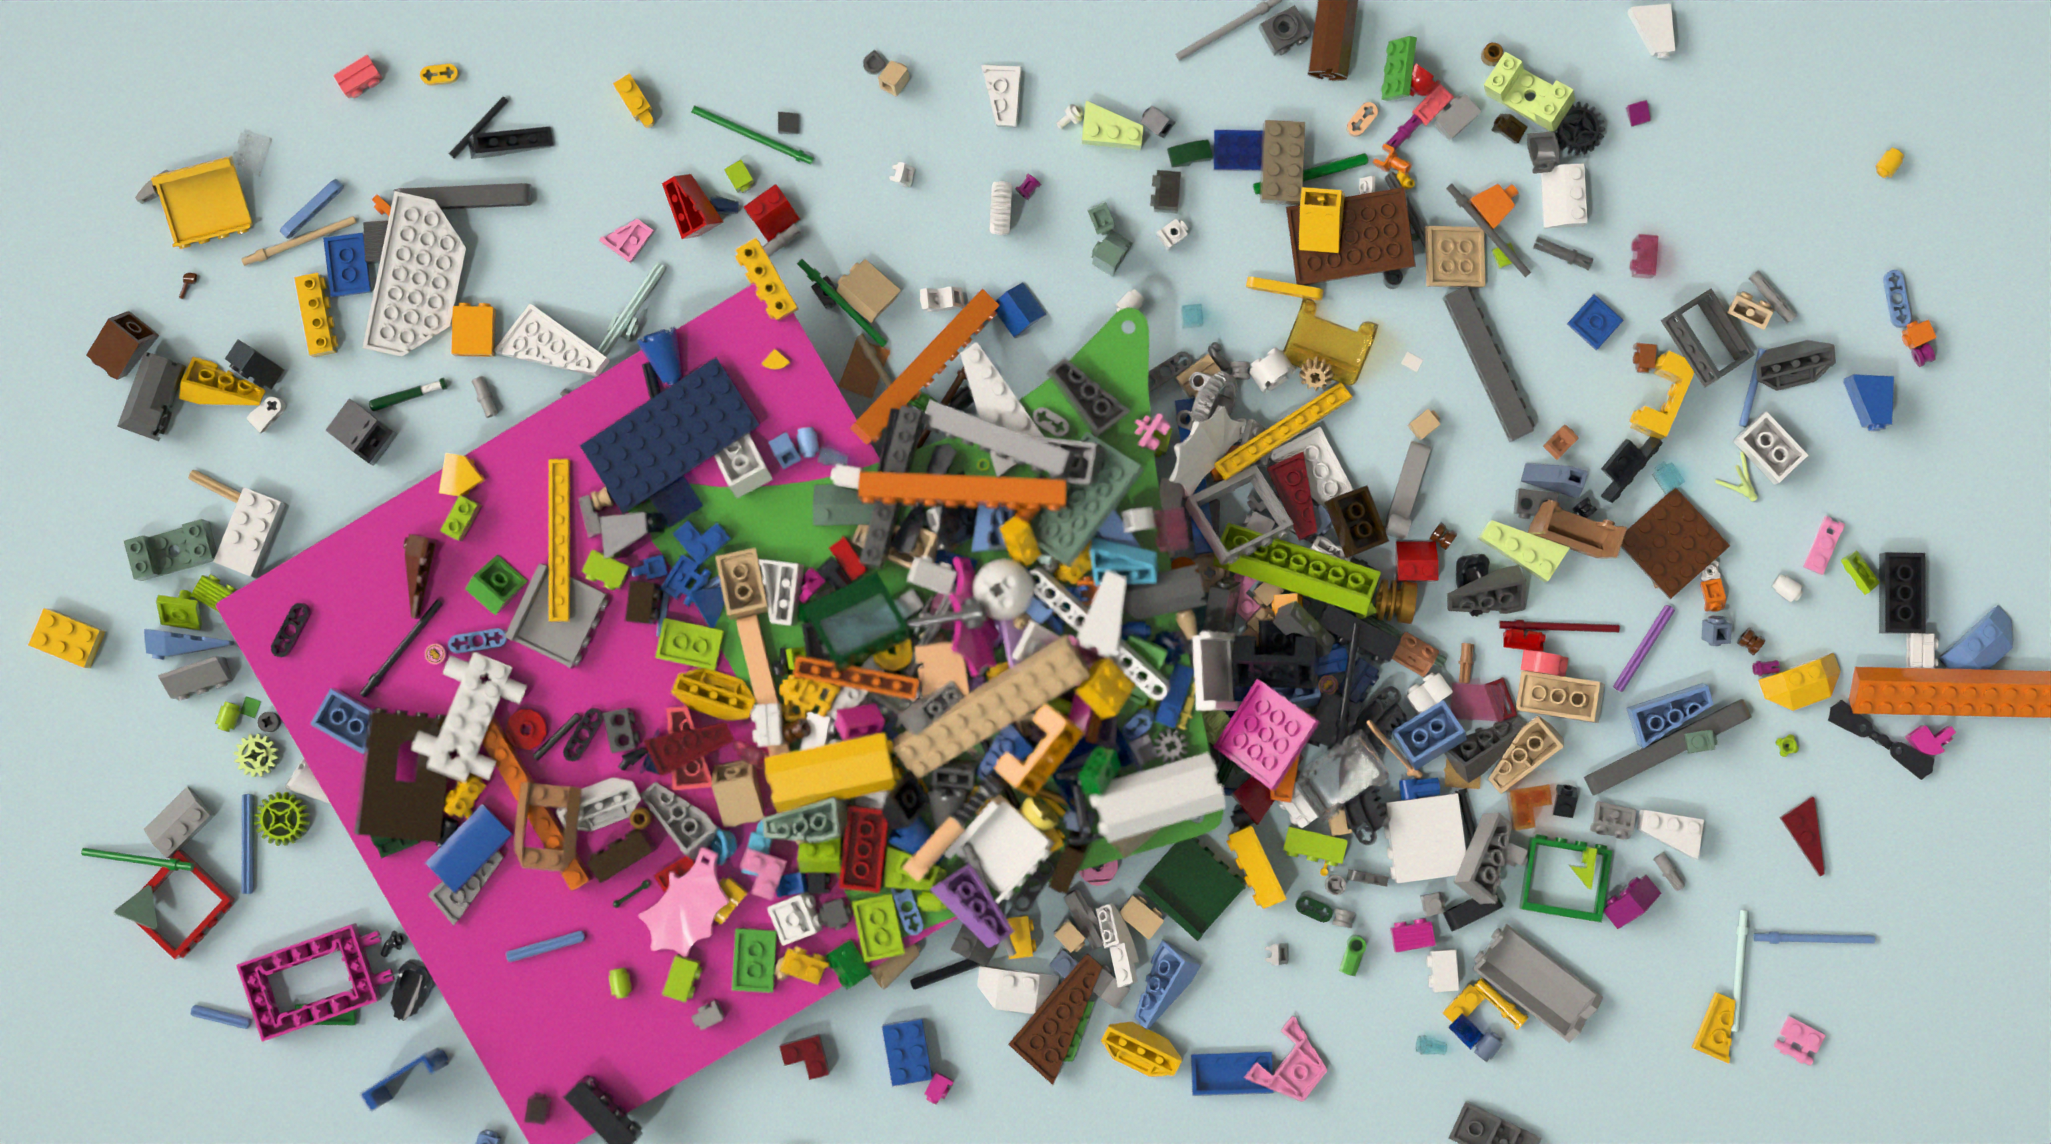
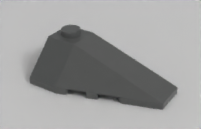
(1088, 459)
(1497, 591)
(1483, 748)
(971, 946)

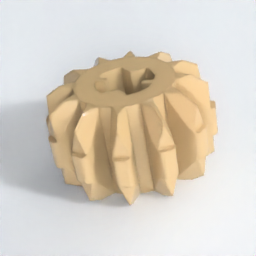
(1308, 374)

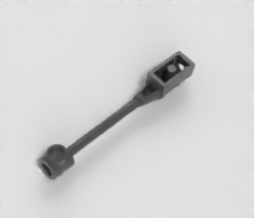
(971, 613)

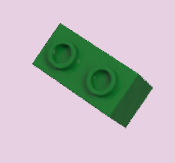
(1099, 771)

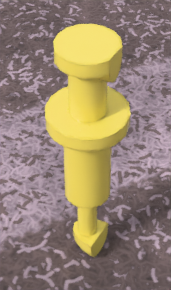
(1187, 709)

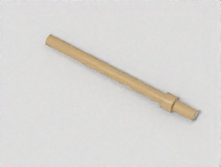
(262, 255)

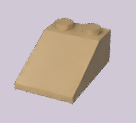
(742, 583)

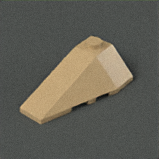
(925, 545)
(1529, 749)

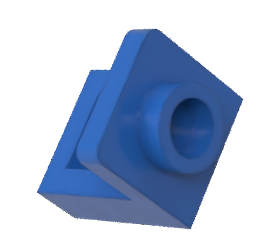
(791, 884)

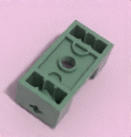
(152, 558)

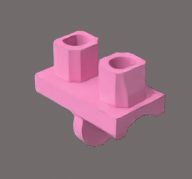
(1158, 424)

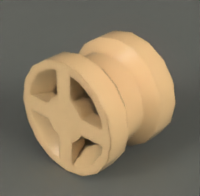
(602, 499)

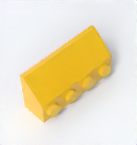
(1256, 866)

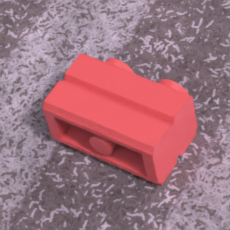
(358, 77)

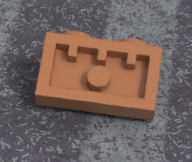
(1415, 654)

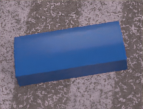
(469, 848)
(1226, 1072)

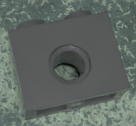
(1280, 42)

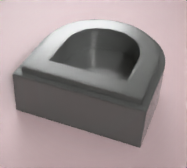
(873, 63)

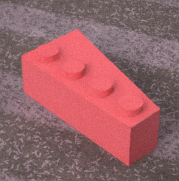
(694, 773)

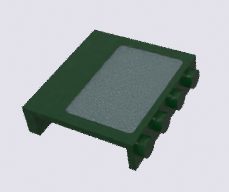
(857, 621)

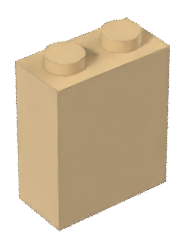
(867, 290)

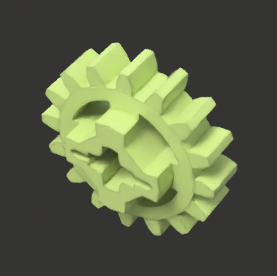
(254, 747)

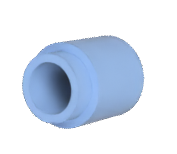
(807, 442)

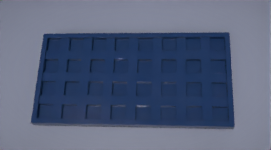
(670, 435)

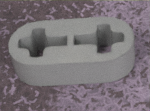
(1053, 418)

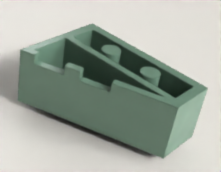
(1110, 252)

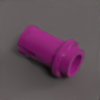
(1765, 667)

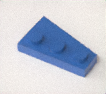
(1008, 740)

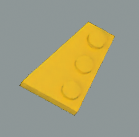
(1715, 1030)

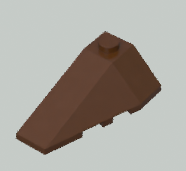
(418, 561)

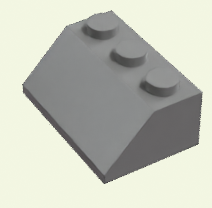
(196, 678)
(178, 823)

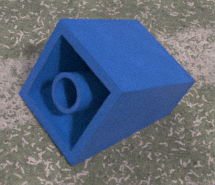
(1871, 399)

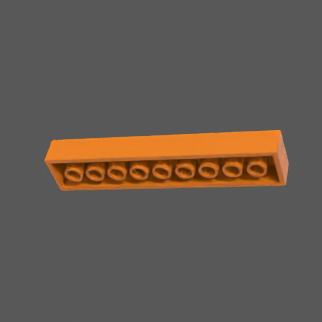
(1951, 692)

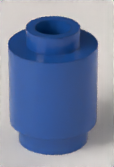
(1137, 628)

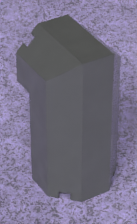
(151, 396)
(1172, 592)

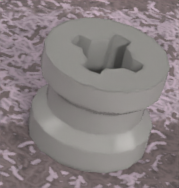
(1240, 370)
(1343, 918)

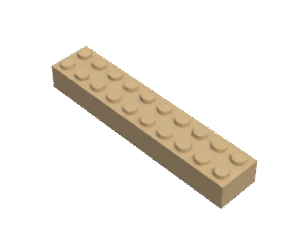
(993, 706)

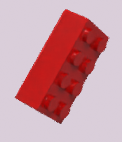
(863, 850)

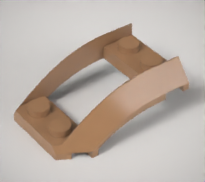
(549, 797)

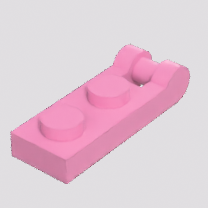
(1823, 545)

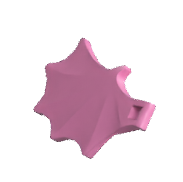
(687, 907)

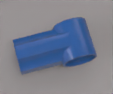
(1415, 788)

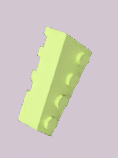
(1528, 551)

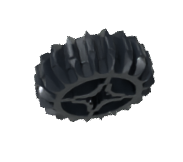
(1585, 130)

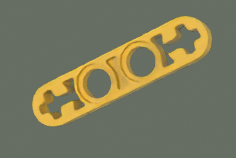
(1284, 288)

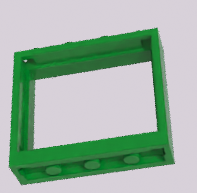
(1580, 846)

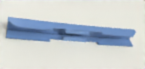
(663, 610)

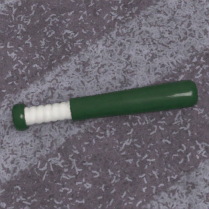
(402, 396)

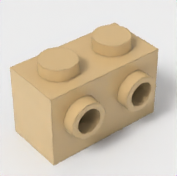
(1751, 310)

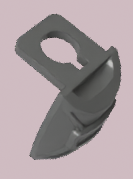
(1543, 150)

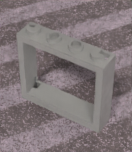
(1268, 497)

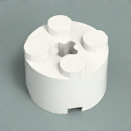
(1271, 370)

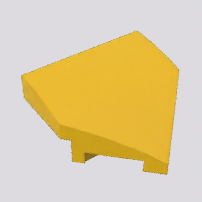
(459, 475)

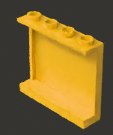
(203, 202)

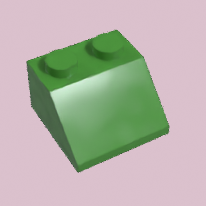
(496, 584)

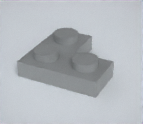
(591, 520)

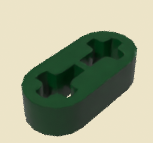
(1311, 913)

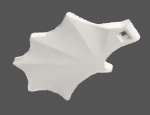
(1204, 447)

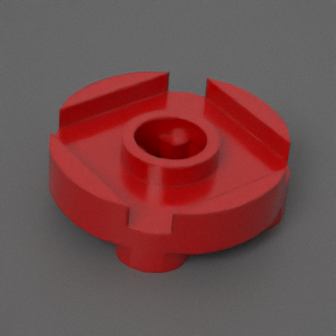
(527, 717)

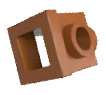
(1644, 357)

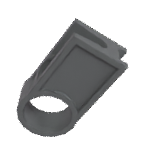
(1367, 878)

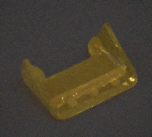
(1339, 346)

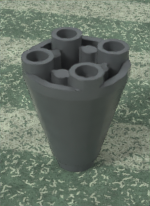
(945, 802)

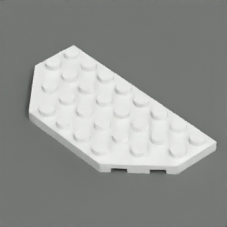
(414, 277)

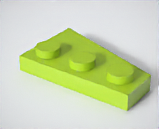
(894, 879)

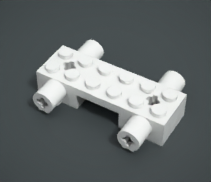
(469, 717)

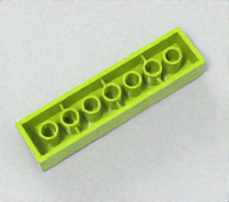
(1302, 570)

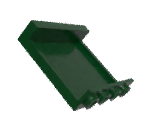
(1191, 886)

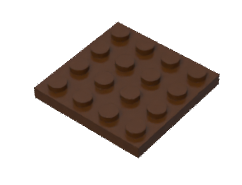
(1673, 543)

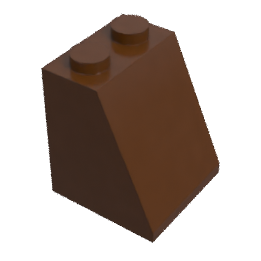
(121, 344)

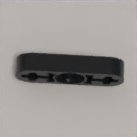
(291, 614)
(570, 745)

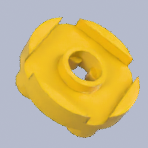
(894, 662)

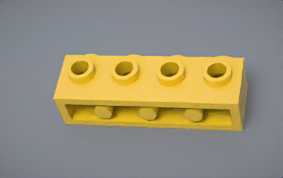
(767, 280)
(315, 314)

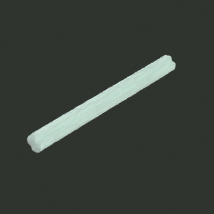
(631, 309)

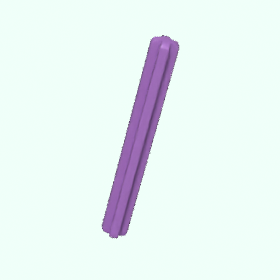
(1643, 648)

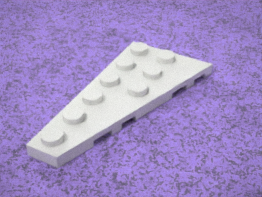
(546, 342)
(995, 401)
(1323, 468)

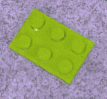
(689, 644)
(878, 927)

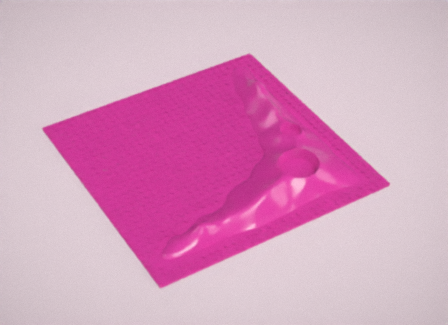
(553, 1014)

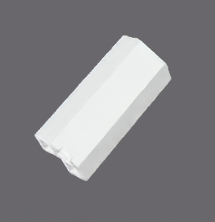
(1159, 797)

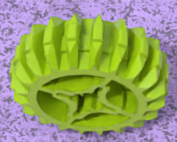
(288, 824)

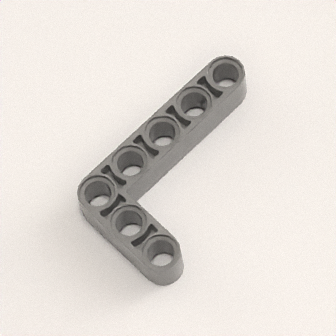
(1397, 520)

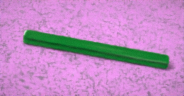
(1327, 169)

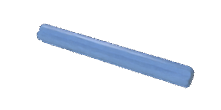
(247, 844)

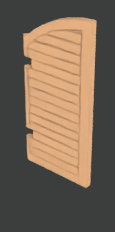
(940, 667)

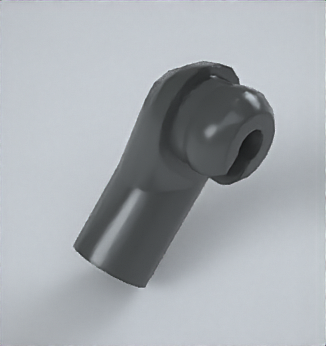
(1188, 648)

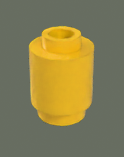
(1889, 163)

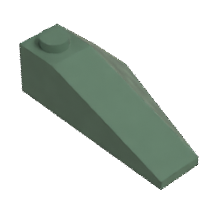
(839, 506)

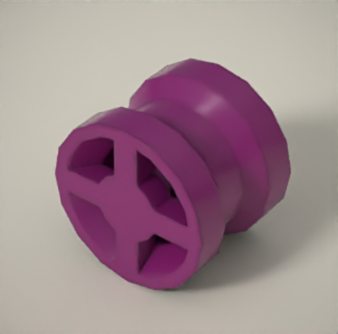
(1923, 354)

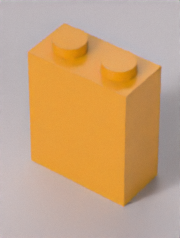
(473, 330)

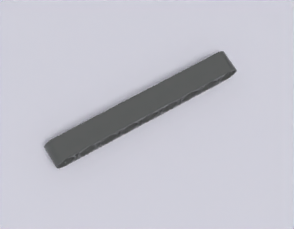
(1665, 748)

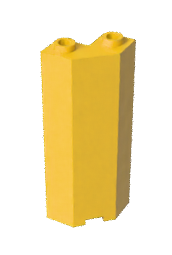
(831, 771)

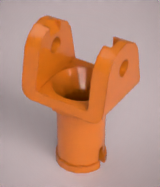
(1392, 161)

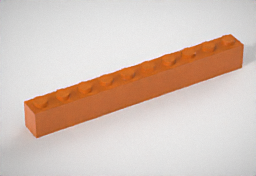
(926, 364)
(961, 490)
(540, 817)

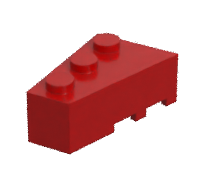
(690, 206)

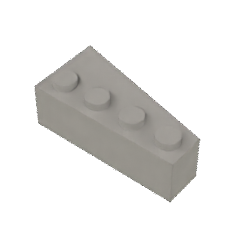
(1484, 859)

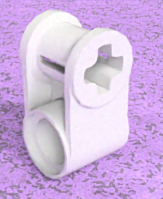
(264, 415)

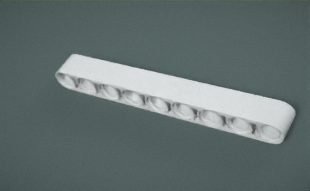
(1123, 648)

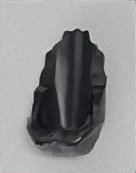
(1470, 569)
(410, 989)

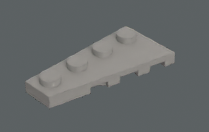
(455, 904)

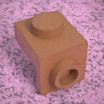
(1560, 441)

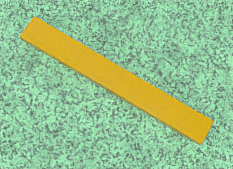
(1283, 431)
(559, 540)

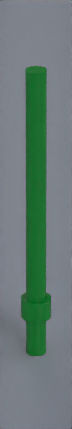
(814, 276)
(171, 864)

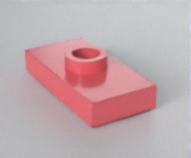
(1433, 104)

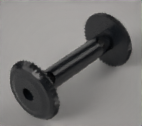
(1080, 808)

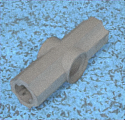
(1084, 918)

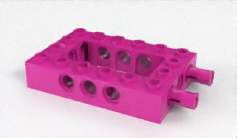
(364, 982)

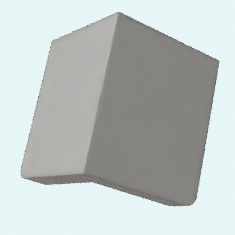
(1143, 749)

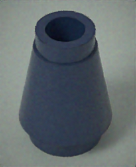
(724, 205)

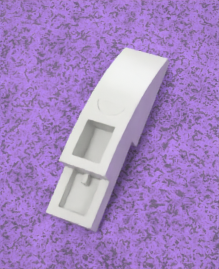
(1118, 939)

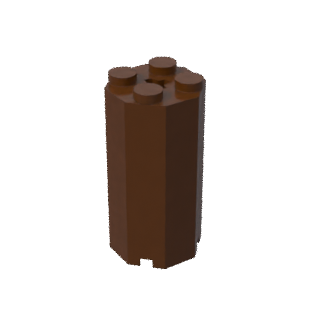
(1332, 39)

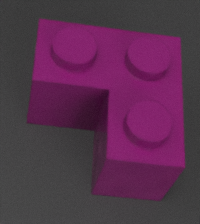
(1632, 901)

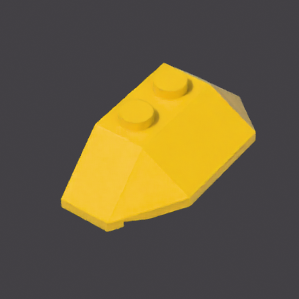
(1802, 683)
(714, 694)
(1141, 1049)

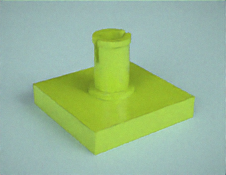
(179, 611)

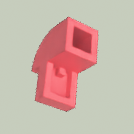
(1544, 663)

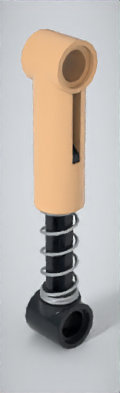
(953, 827)

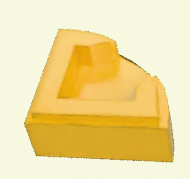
(775, 361)

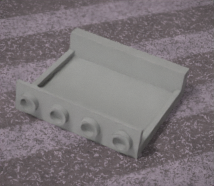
(556, 639)

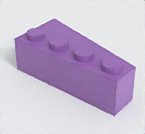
(973, 905)

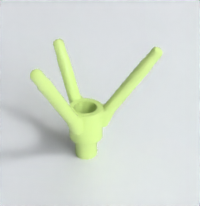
(1746, 486)

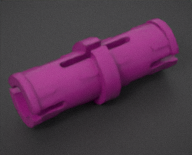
(1404, 132)

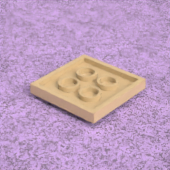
(1455, 256)

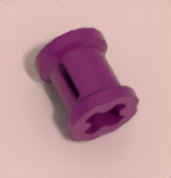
(1028, 186)

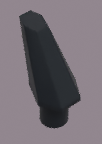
(632, 758)

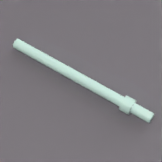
(1742, 930)

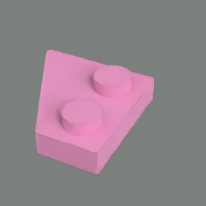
(628, 240)

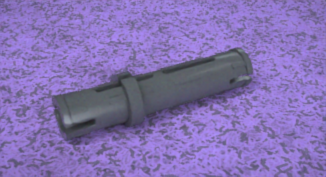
(1563, 253)

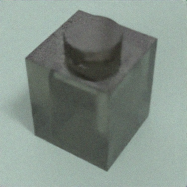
(537, 1109)

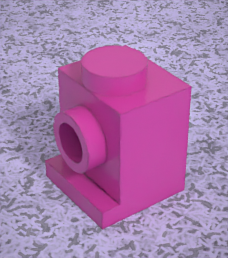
(938, 1087)

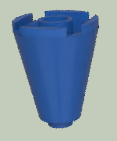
(663, 354)
(913, 837)

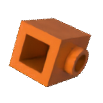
(1918, 334)

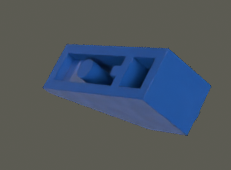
(1173, 700)

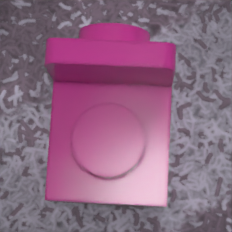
(813, 582)

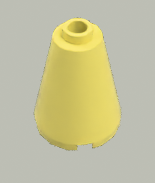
(1038, 814)

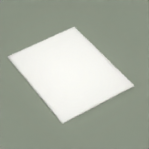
(1412, 361)

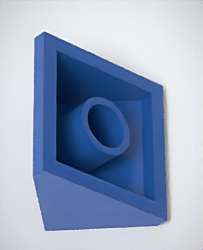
(1018, 309)

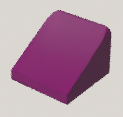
(1638, 113)

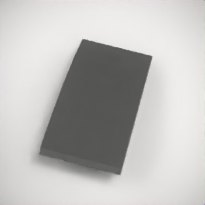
(1482, 1127)

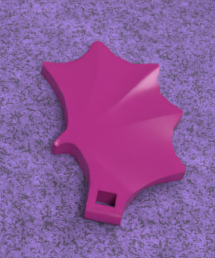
(976, 643)

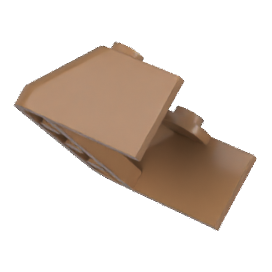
(1579, 533)

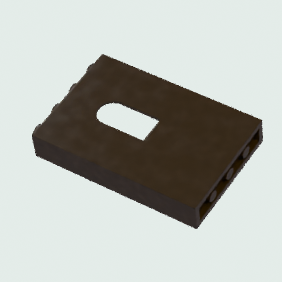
(394, 806)

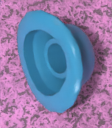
(724, 845)

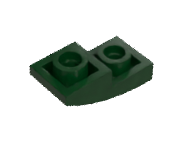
(1190, 152)

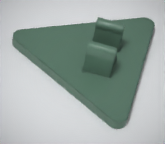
(139, 908)

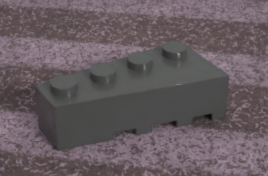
(1089, 401)

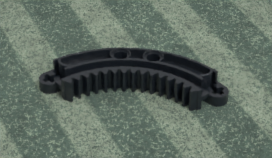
(1364, 807)

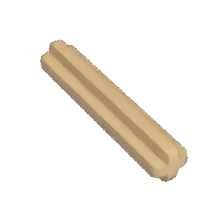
(214, 486)

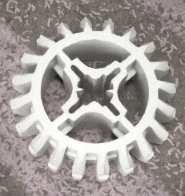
(1000, 208)

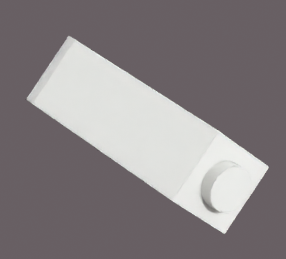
(1655, 28)

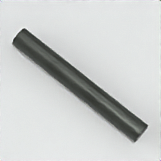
(556, 737)

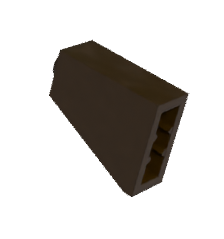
(1067, 865)

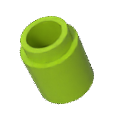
(228, 716)
(930, 902)
(620, 982)

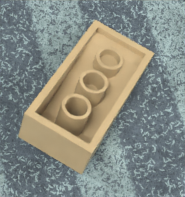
(1560, 696)

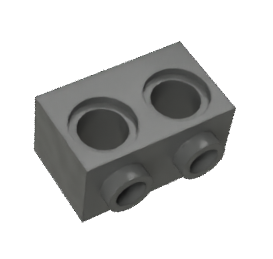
(1535, 498)
(615, 731)

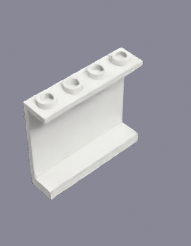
(1004, 845)

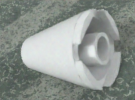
(305, 783)

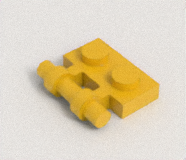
(810, 692)

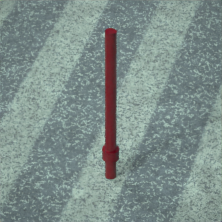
(1521, 625)

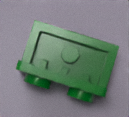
(848, 964)

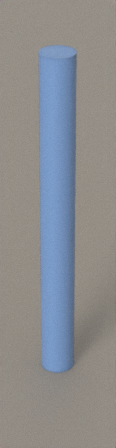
(1751, 393)

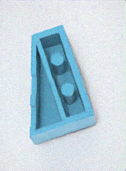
(1126, 561)

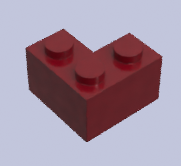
(808, 1050)

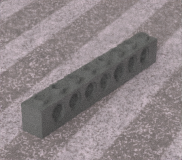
(898, 461)

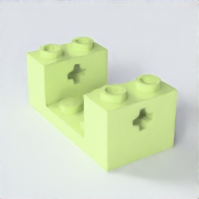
(1511, 83)

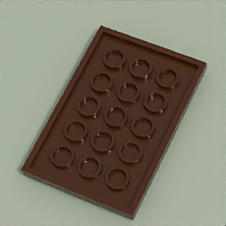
(1372, 239)

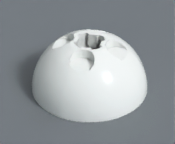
(1014, 589)

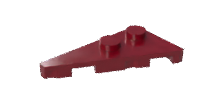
(1804, 829)

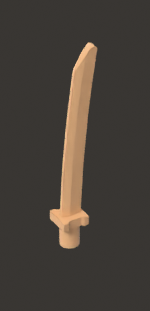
(1416, 773)

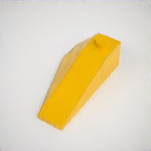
(210, 385)

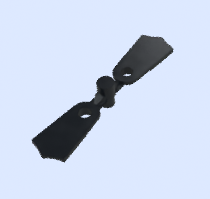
(909, 531)
(1910, 758)

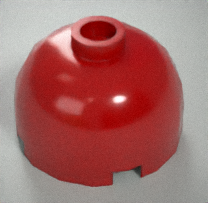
(1422, 82)

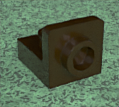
(1509, 127)

